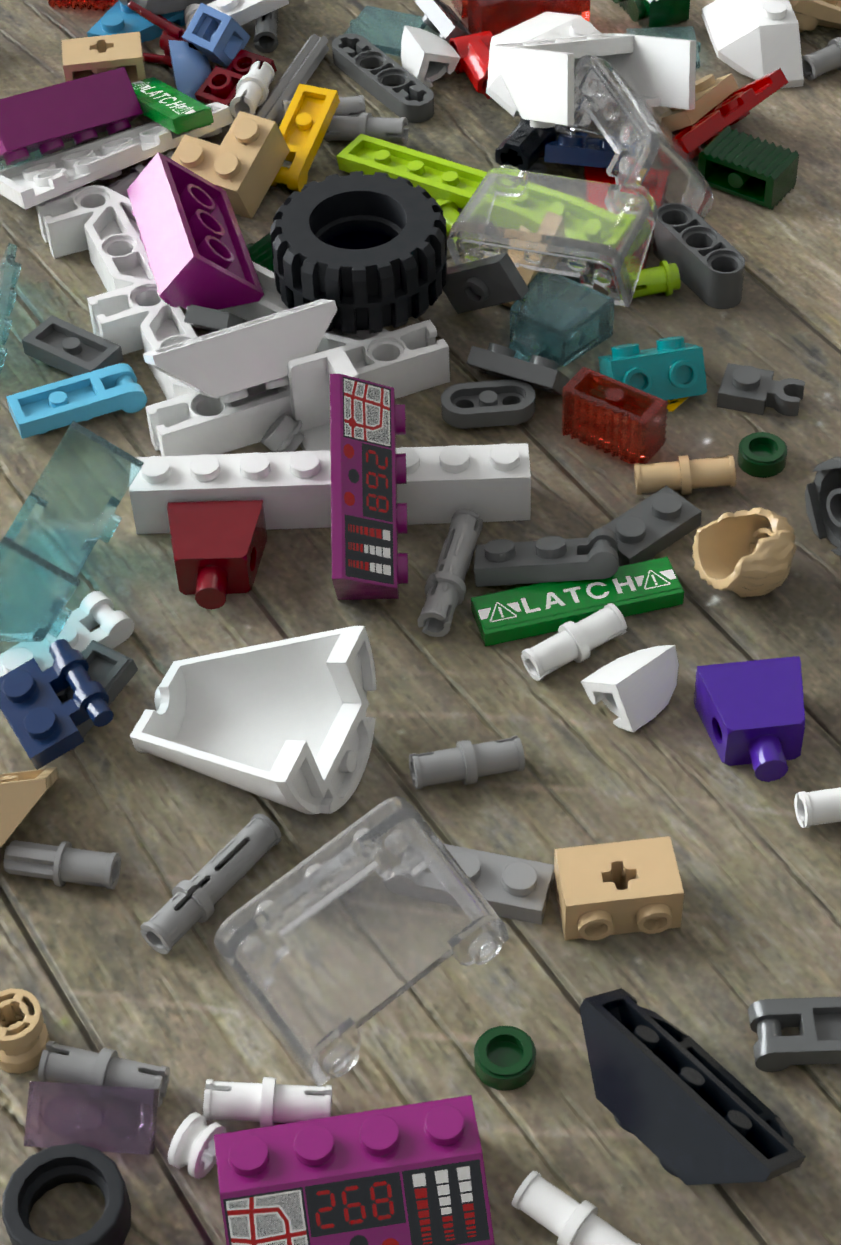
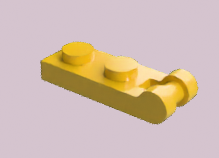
(304, 130)

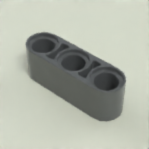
(702, 255)

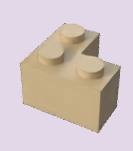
(241, 164)

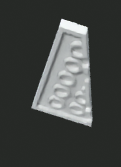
(96, 160)

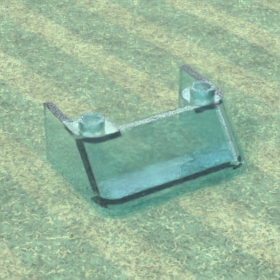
(57, 532)

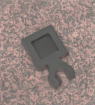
(754, 389)

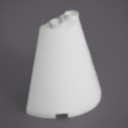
(271, 718)

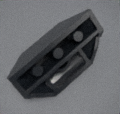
(680, 1097)

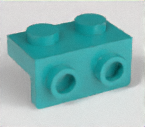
(666, 372)

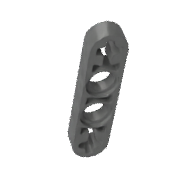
(378, 72)

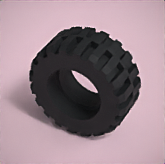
(365, 245)

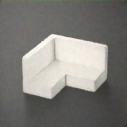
(311, 393)

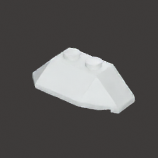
(544, 26)
(756, 37)
(246, 353)

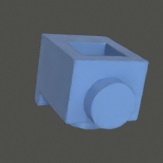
(216, 35)

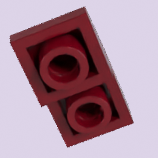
(222, 82)

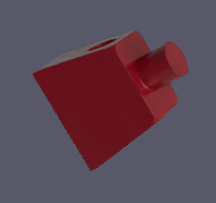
(216, 547)

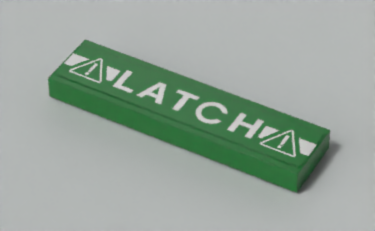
(171, 107)
(547, 605)

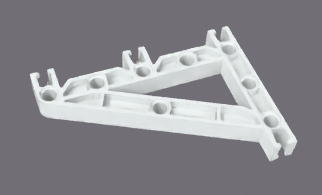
(139, 319)

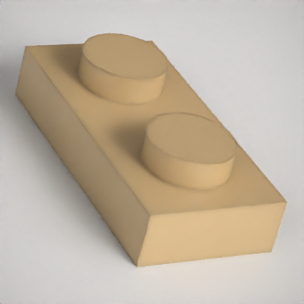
(708, 94)

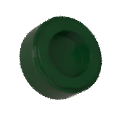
(762, 454)
(505, 1058)

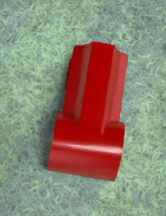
(474, 58)

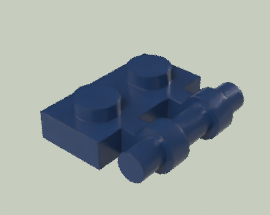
(579, 150)
(36, 713)

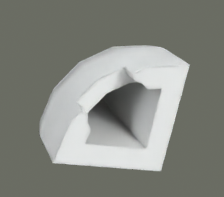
(426, 55)
(635, 685)

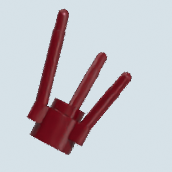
(170, 32)

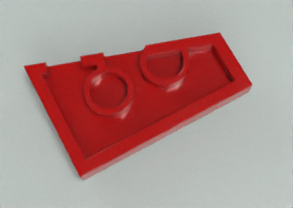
(729, 112)

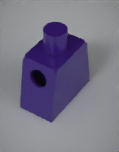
(753, 712)

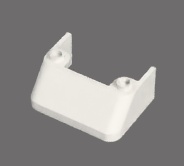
(542, 72)

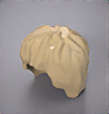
(745, 551)

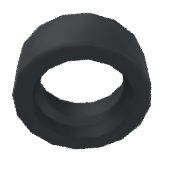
(67, 1165)

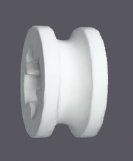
(195, 1145)

